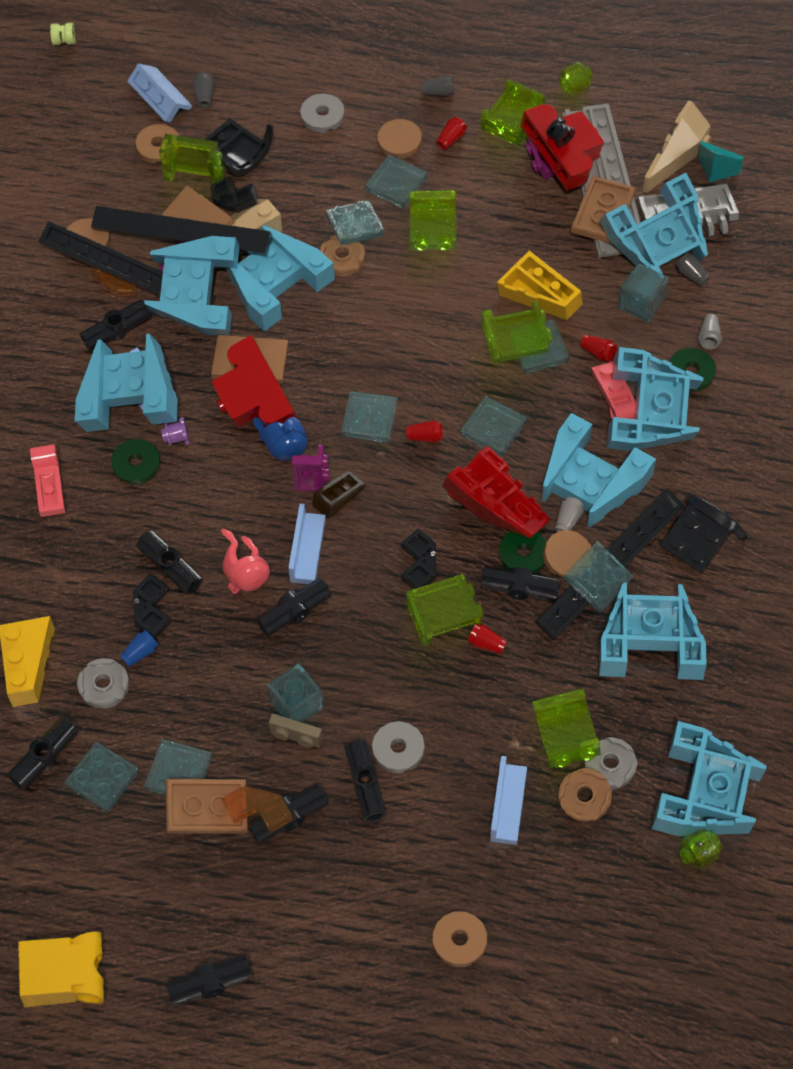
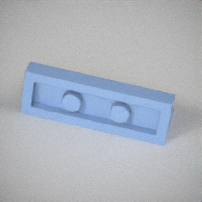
(158, 91)
(306, 546)
(508, 803)

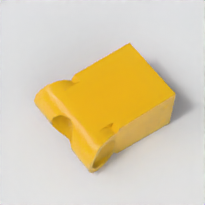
(61, 970)

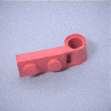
(615, 392)
(47, 480)

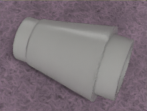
(710, 332)
(569, 514)

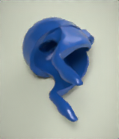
(283, 439)

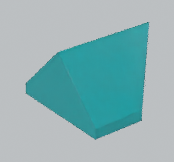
(719, 162)

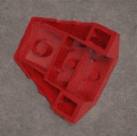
(494, 495)

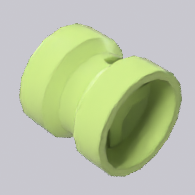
(62, 34)

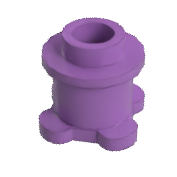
(175, 432)

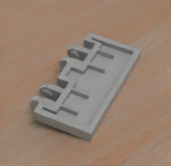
(713, 205)

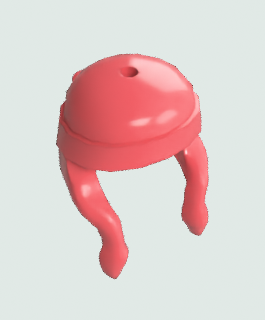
(246, 573)

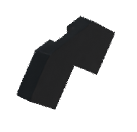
(227, 197)
(422, 550)
(145, 597)

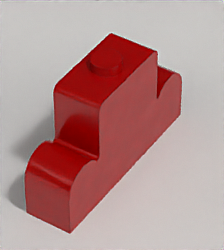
(574, 160)
(251, 387)

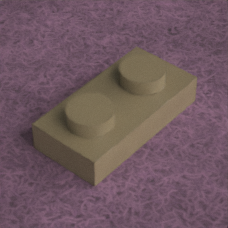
(304, 734)

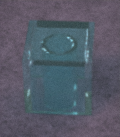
(643, 292)
(295, 694)

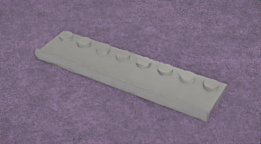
(609, 164)

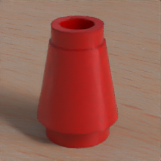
(452, 132)
(599, 347)
(425, 432)
(486, 639)

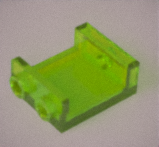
(507, 112)
(190, 156)
(432, 220)
(516, 334)
(443, 607)
(566, 728)

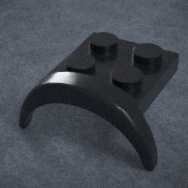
(240, 147)
(700, 533)

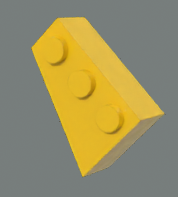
(536, 281)
(24, 658)

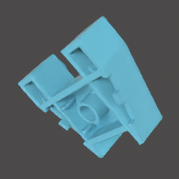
(664, 234)
(264, 278)
(189, 280)
(123, 381)
(659, 402)
(590, 479)
(654, 625)
(715, 788)

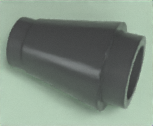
(439, 86)
(203, 88)
(692, 269)

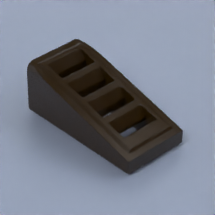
(327, 504)

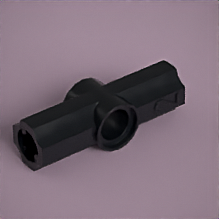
(115, 324)
(178, 572)
(520, 583)
(293, 607)
(32, 765)
(362, 767)
(300, 807)
(209, 980)

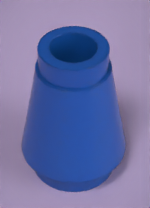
(139, 648)

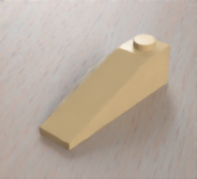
(679, 147)
(257, 216)

